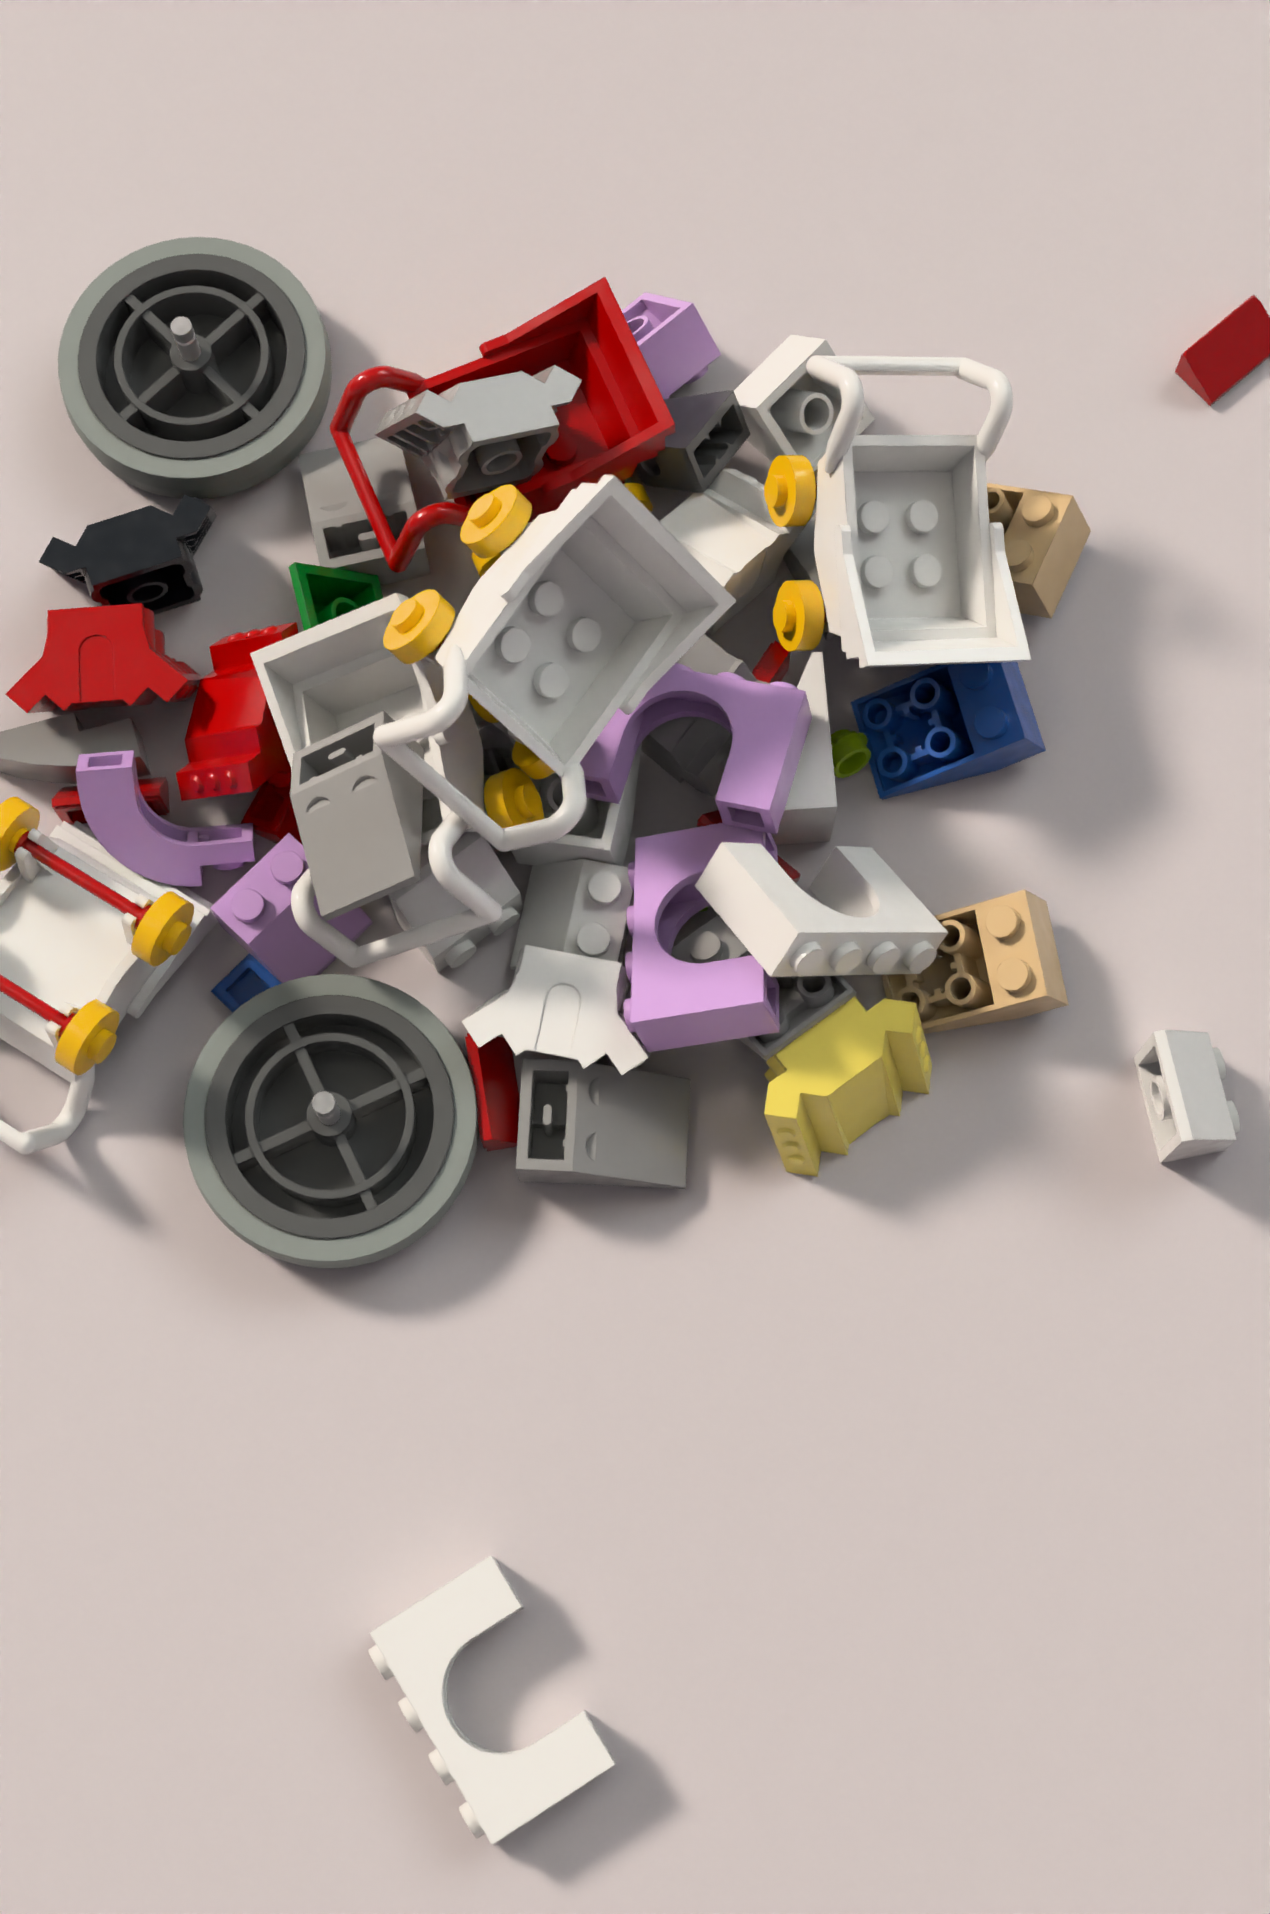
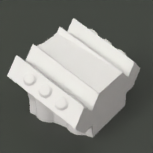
(733, 536)
(562, 1009)

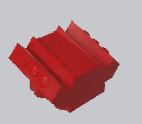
(103, 661)
(231, 727)

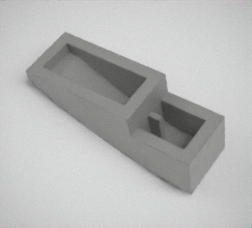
(52, 746)

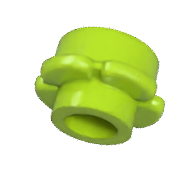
(849, 752)

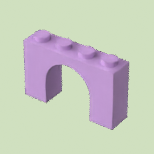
(767, 741)
(679, 1000)

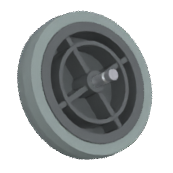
(195, 367)
(331, 1121)

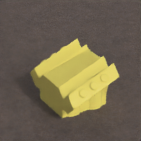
(844, 1079)

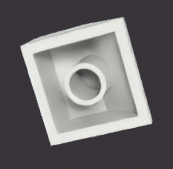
(788, 407)
(429, 901)
(576, 909)
(1185, 1095)

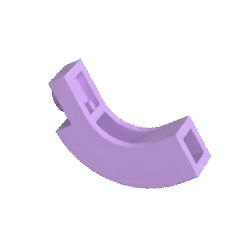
(143, 839)

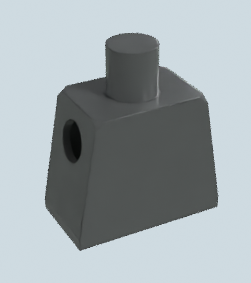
(704, 441)

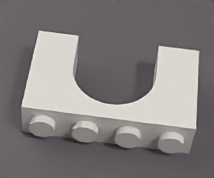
(861, 928)
(499, 1787)

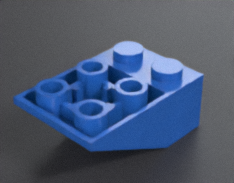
(947, 726)

